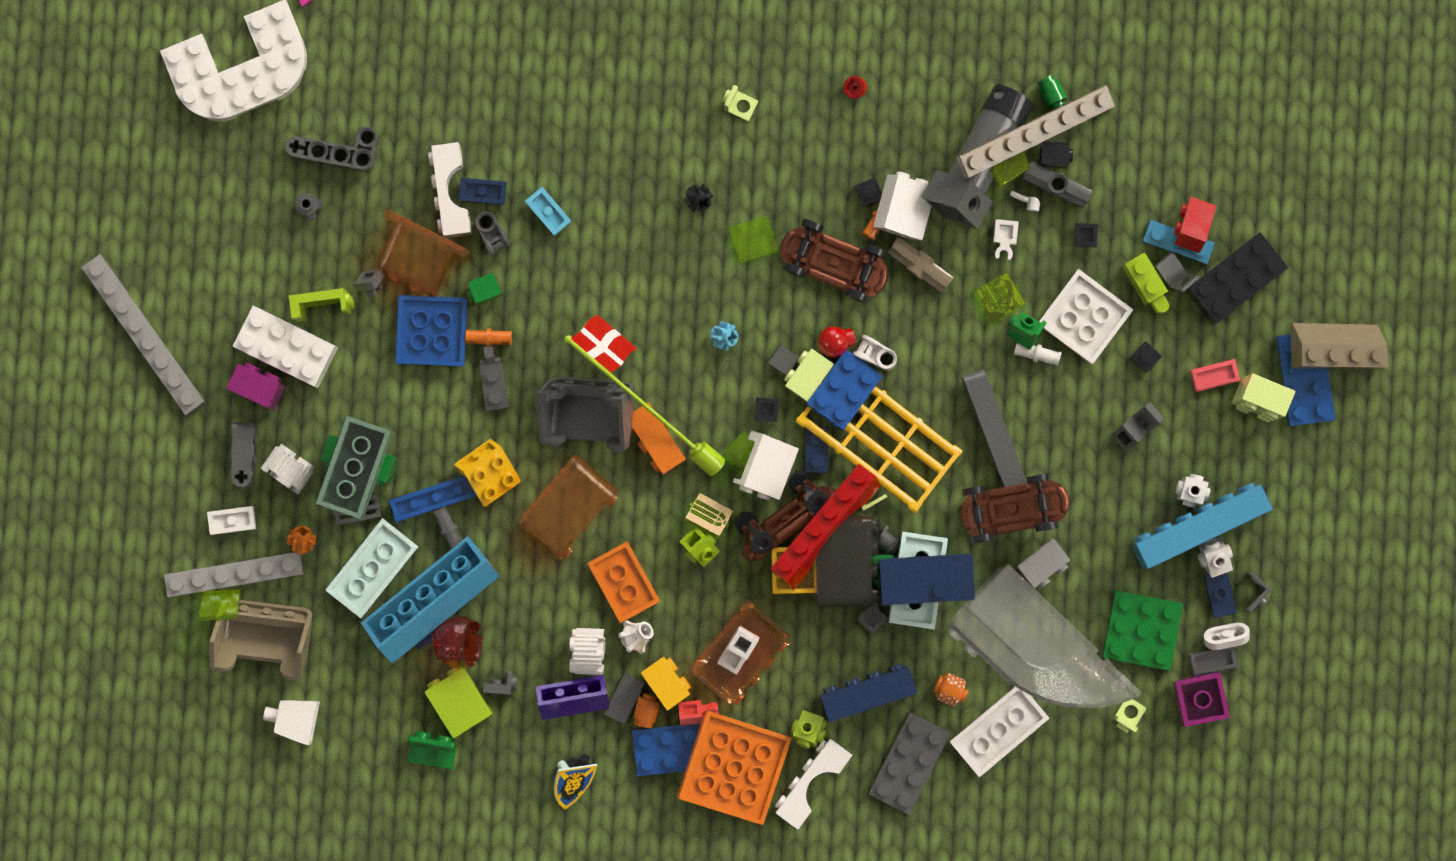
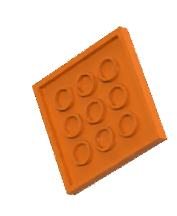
(734, 767)

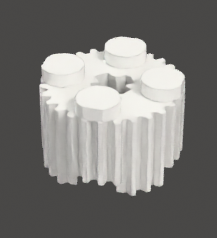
(287, 468)
(587, 651)

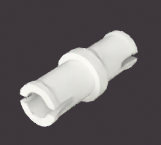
(1038, 353)

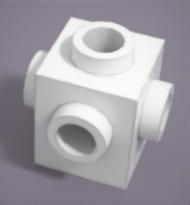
(1184, 490)
(1215, 557)

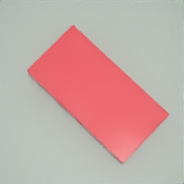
(1215, 375)

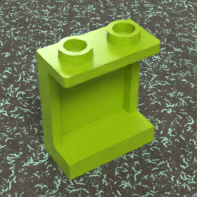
(301, 301)
(458, 701)

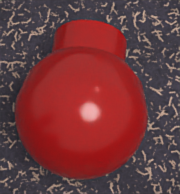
(835, 341)

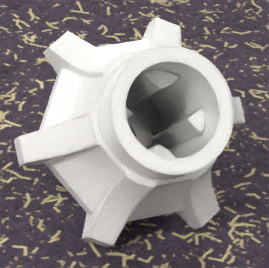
(636, 636)

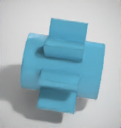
(724, 336)

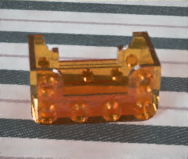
(726, 683)

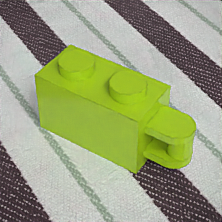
(1147, 283)

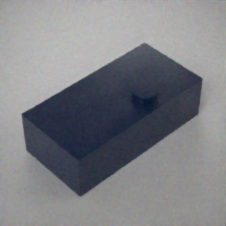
(926, 579)

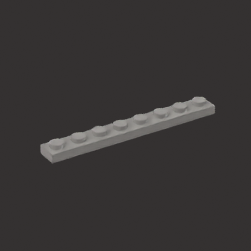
(143, 334)

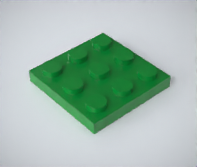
(1142, 630)

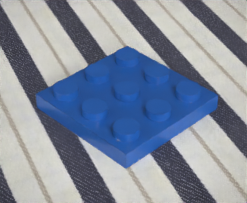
(431, 331)

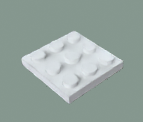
(1085, 316)

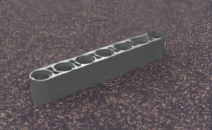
(993, 428)

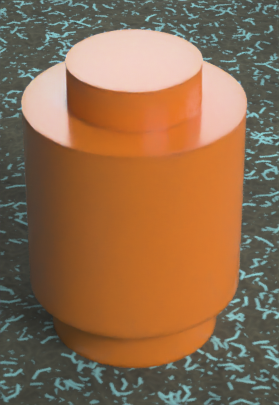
(646, 710)

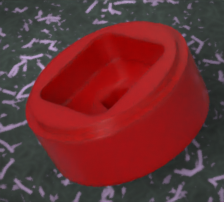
(855, 87)

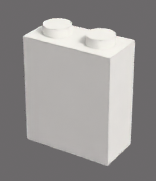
(902, 207)

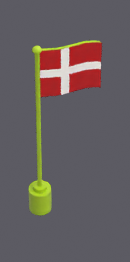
(608, 351)

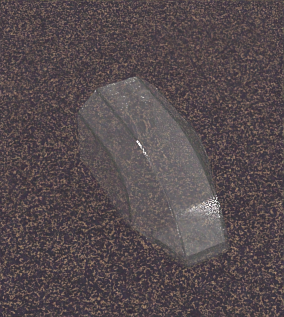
(1036, 646)

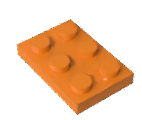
(623, 582)

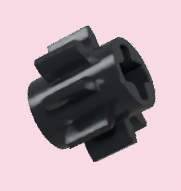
(698, 198)

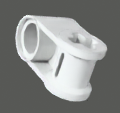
(874, 353)

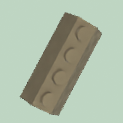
(1337, 347)

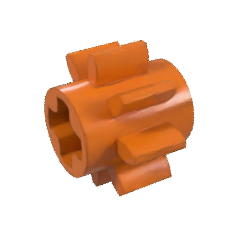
(301, 539)

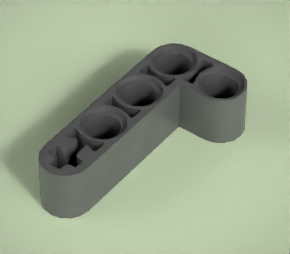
(332, 149)

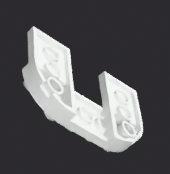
(249, 84)

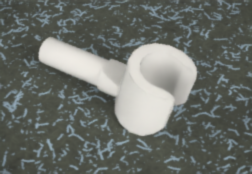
(1033, 203)

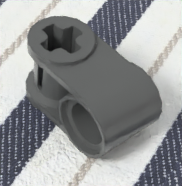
(492, 234)

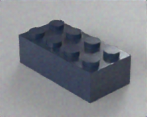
(868, 693)

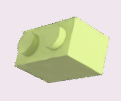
(808, 375)

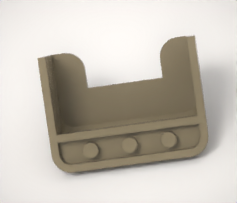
(263, 634)

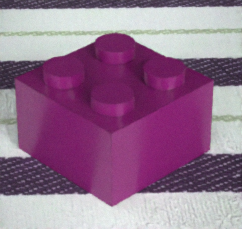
(255, 386)
(1200, 699)

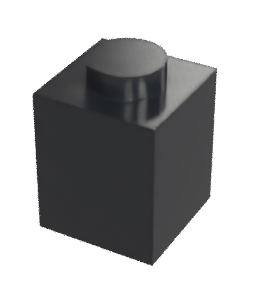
(1055, 154)

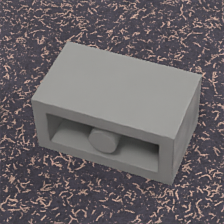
(1043, 564)

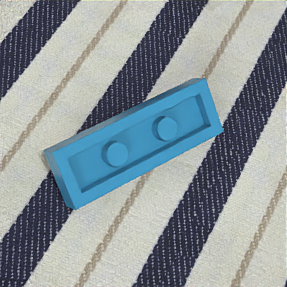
(1163, 238)

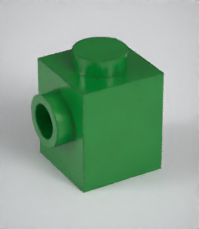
(483, 289)

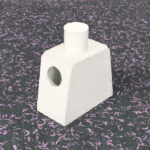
(294, 719)

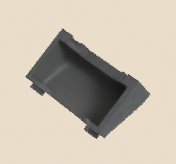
(585, 412)

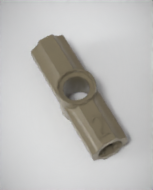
(920, 265)

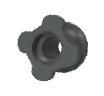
(310, 211)
(886, 541)

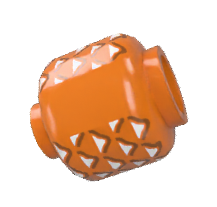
(950, 689)

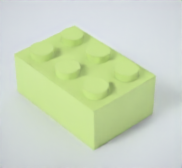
(1263, 398)

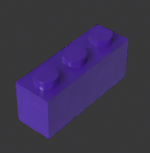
(572, 697)

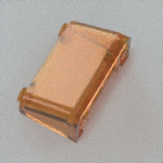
(567, 507)

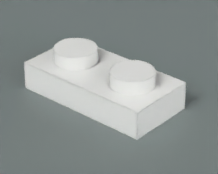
(231, 520)

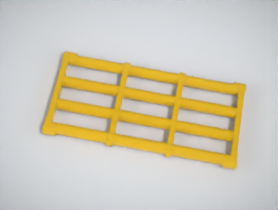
(889, 458)

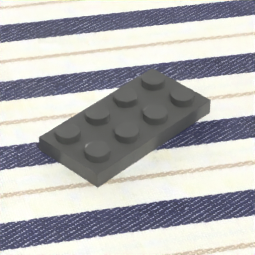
(909, 763)

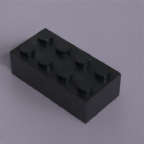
(1236, 278)

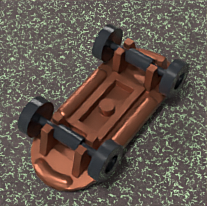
(834, 261)
(1013, 508)
(785, 521)

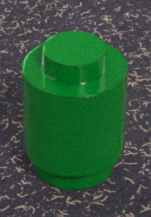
(1052, 92)

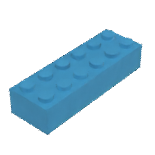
(1204, 525)
(429, 599)

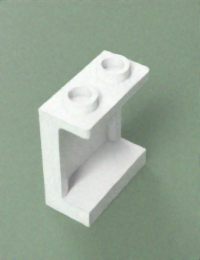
(767, 467)

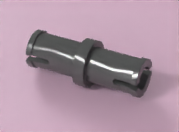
(447, 527)

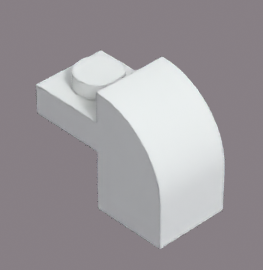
(738, 649)

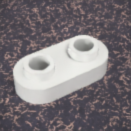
(1226, 636)

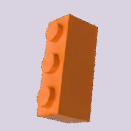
(656, 441)

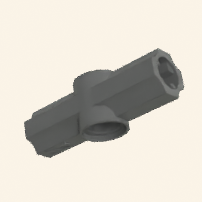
(1071, 190)

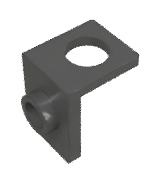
(1174, 273)
(1261, 598)

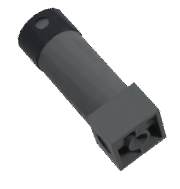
(965, 198)

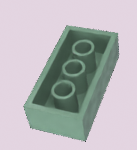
(354, 467)

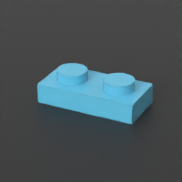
(548, 211)

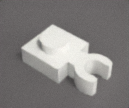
(1005, 234)

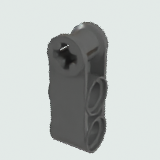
(243, 452)

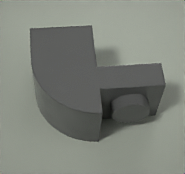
(1137, 426)

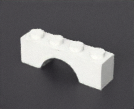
(446, 162)
(830, 758)

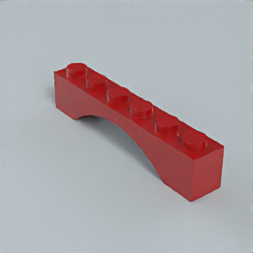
(849, 497)

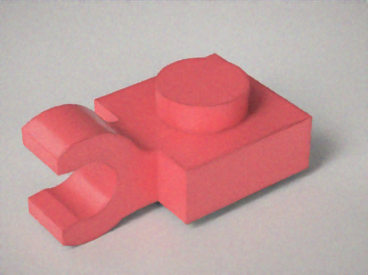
(692, 711)

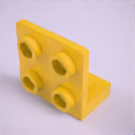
(488, 472)

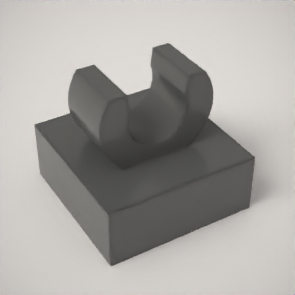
(369, 282)

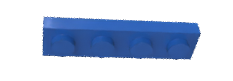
(431, 498)

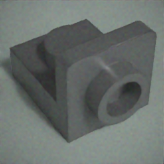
(497, 686)

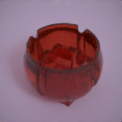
(458, 642)

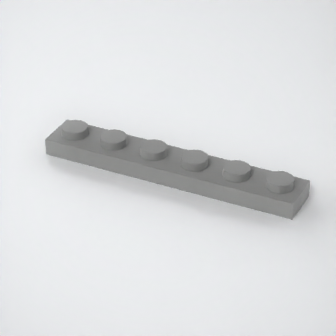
(233, 574)

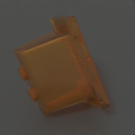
(418, 255)

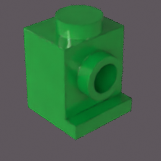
(1025, 330)

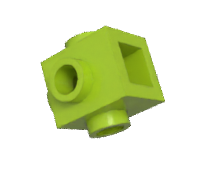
(699, 546)
(812, 723)

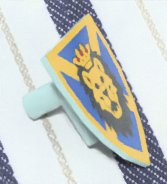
(572, 782)

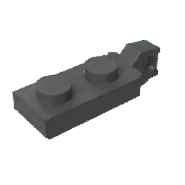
(493, 381)

